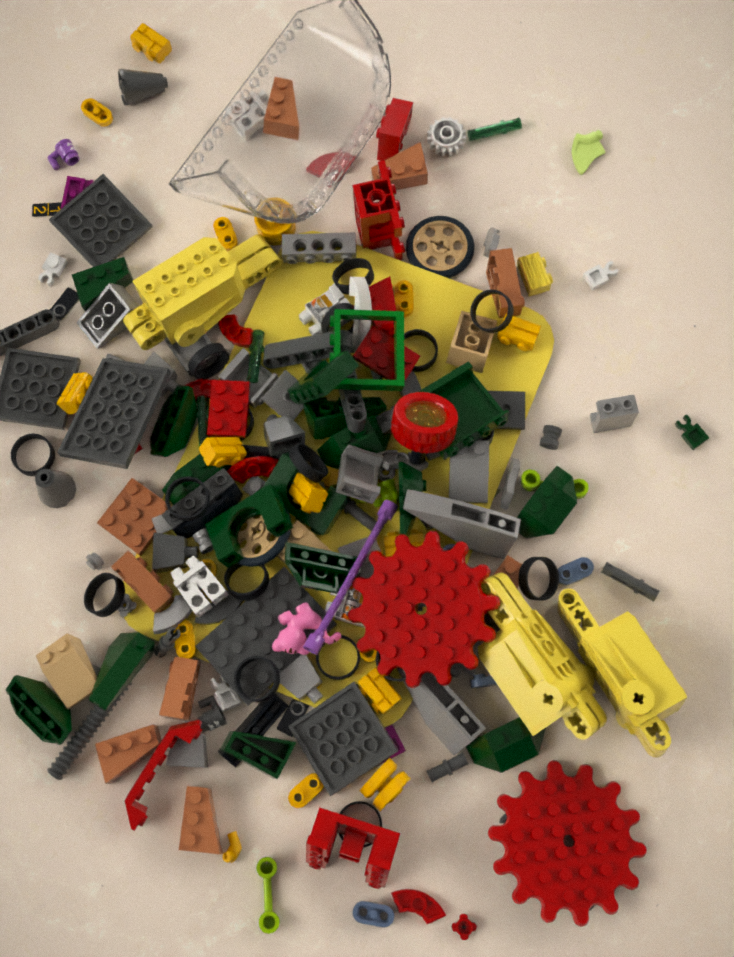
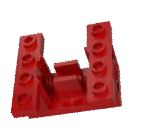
(382, 214)
(356, 833)

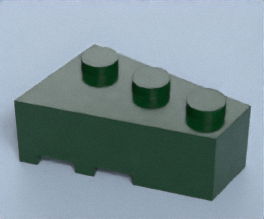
(94, 280)

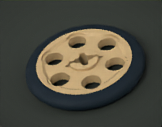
(439, 224)
(269, 549)

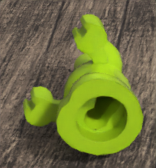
(388, 492)

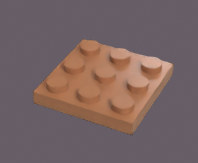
(131, 516)

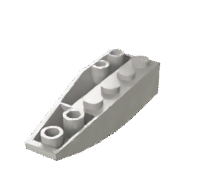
(461, 521)
(445, 713)

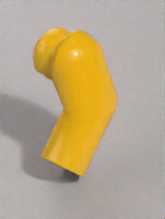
(234, 849)

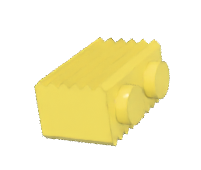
(534, 273)

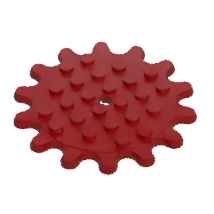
(452, 616)
(560, 874)

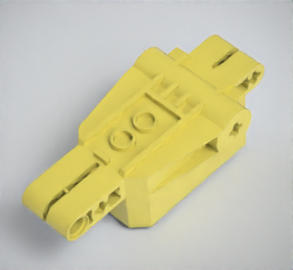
(196, 289)
(537, 667)
(627, 671)

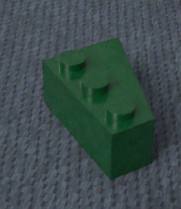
(259, 752)

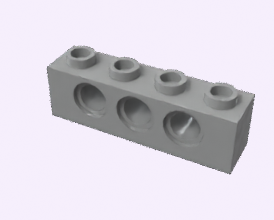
(311, 242)

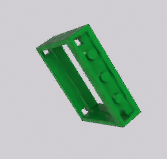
(371, 384)

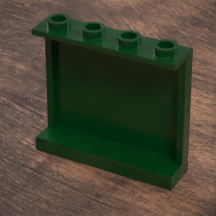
(475, 407)

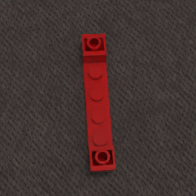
(136, 810)

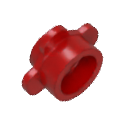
(470, 926)

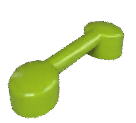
(531, 481)
(268, 920)

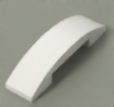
(359, 288)

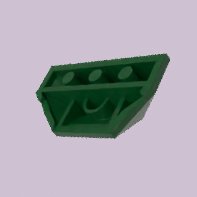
(174, 422)
(369, 439)
(194, 468)
(548, 505)
(318, 567)
(40, 709)
(505, 746)

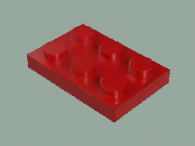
(378, 354)
(228, 408)

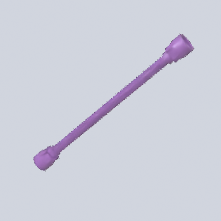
(315, 640)

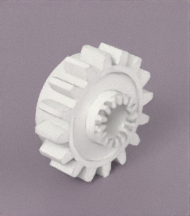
(450, 128)

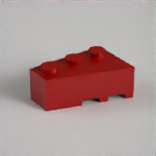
(393, 128)
(383, 300)

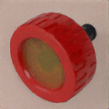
(424, 424)

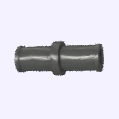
(167, 642)
(447, 767)

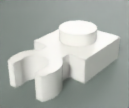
(53, 267)
(597, 276)
(224, 696)

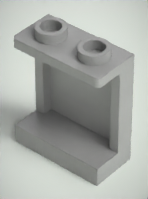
(185, 353)
(238, 370)
(614, 413)
(359, 474)

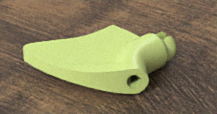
(586, 150)

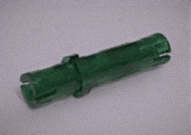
(494, 129)
(256, 350)
(202, 415)

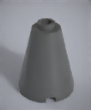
(140, 85)
(55, 488)

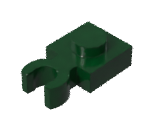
(692, 435)

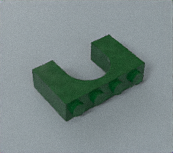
(322, 378)
(320, 522)
(225, 528)

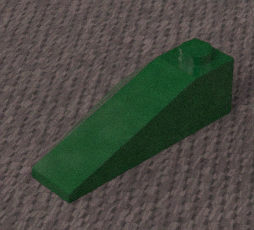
(328, 418)
(408, 479)
(121, 664)

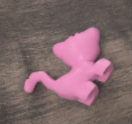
(293, 637)

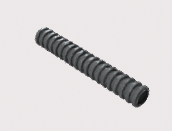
(81, 737)

